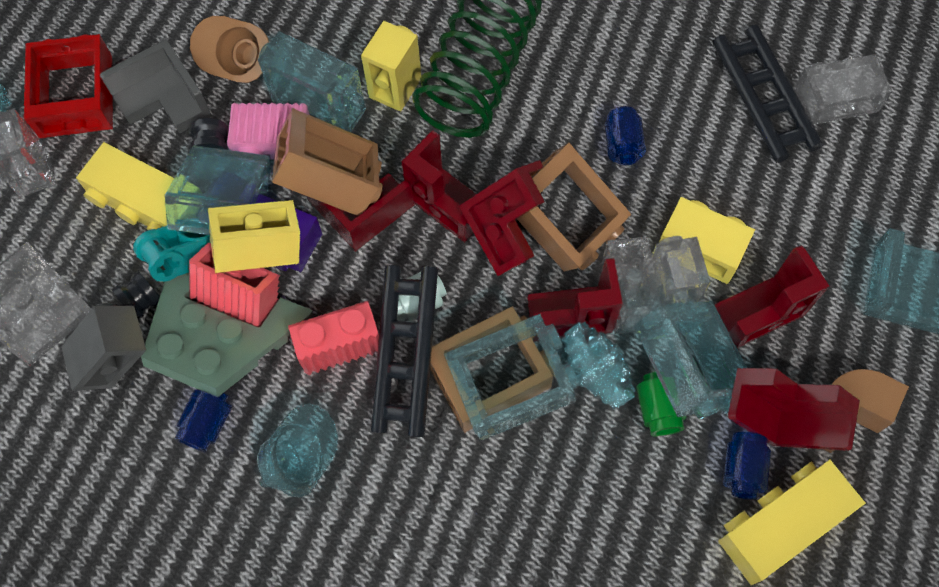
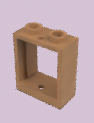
(327, 163)
(545, 232)
(509, 397)

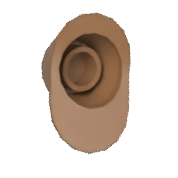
(228, 48)

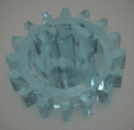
(599, 365)

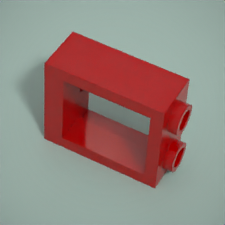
(72, 115)

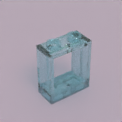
(312, 77)
(674, 364)
(488, 426)

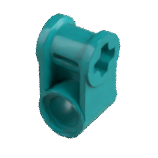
(172, 252)

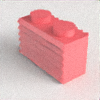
(240, 293)
(335, 337)

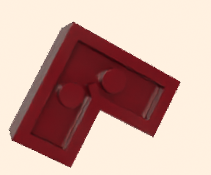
(436, 189)
(494, 216)
(360, 229)
(774, 301)
(594, 305)
(791, 412)

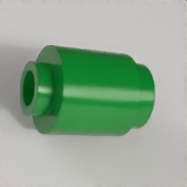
(656, 407)

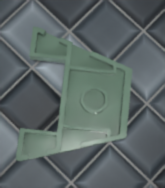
(207, 345)

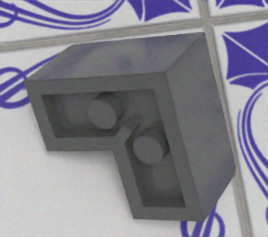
(154, 82)

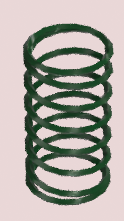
(455, 57)

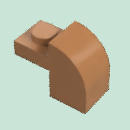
(878, 396)

